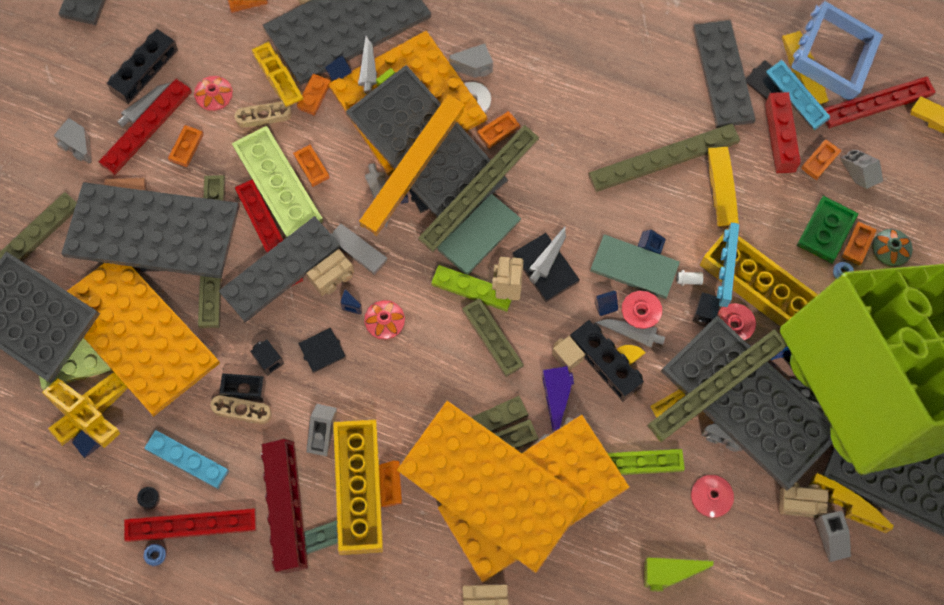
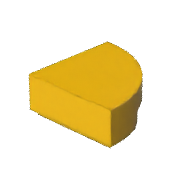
(632, 352)

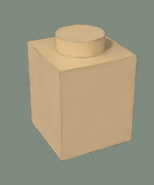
(567, 353)

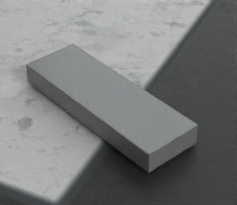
(359, 249)

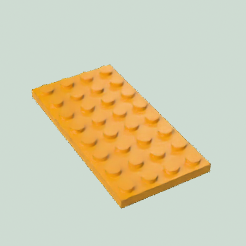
(142, 337)
(572, 457)
(492, 486)

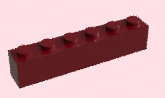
(284, 506)

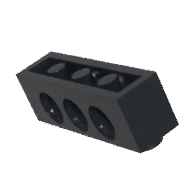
(141, 76)
(607, 371)

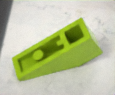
(663, 572)

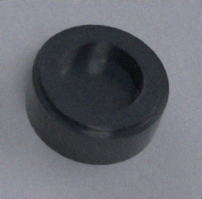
(148, 498)

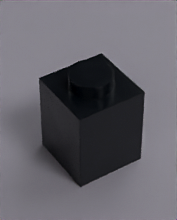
(706, 309)
(266, 356)

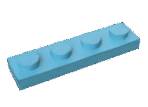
(799, 95)
(726, 273)
(186, 459)

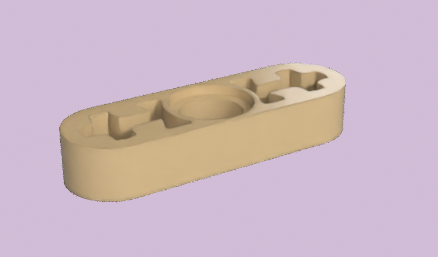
(250, 122)
(257, 407)

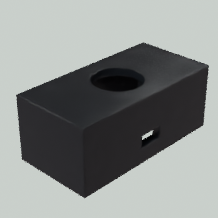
(231, 382)

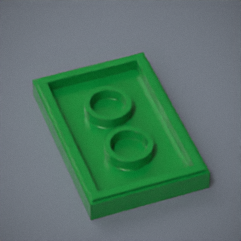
(827, 229)

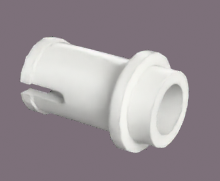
(689, 278)

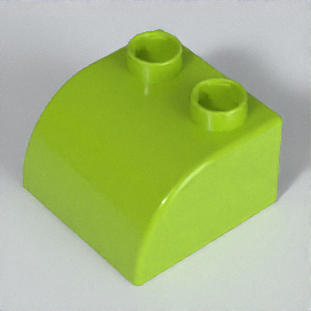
(876, 363)

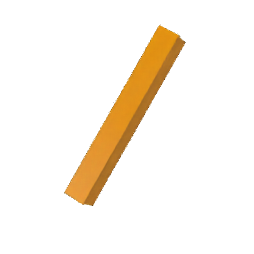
(412, 165)

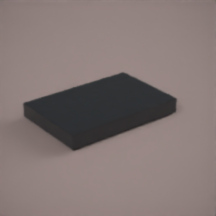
(560, 275)

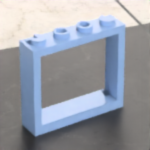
(824, 76)

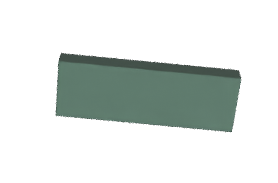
(321, 537)

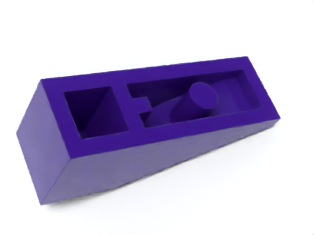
(557, 386)

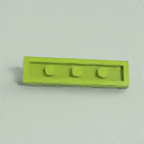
(468, 287)
(648, 461)

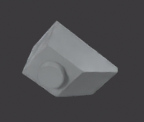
(473, 61)
(321, 429)

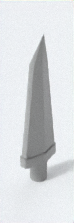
(368, 69)
(138, 108)
(375, 180)
(545, 261)
(644, 336)

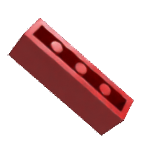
(782, 133)

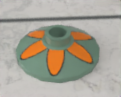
(889, 254)

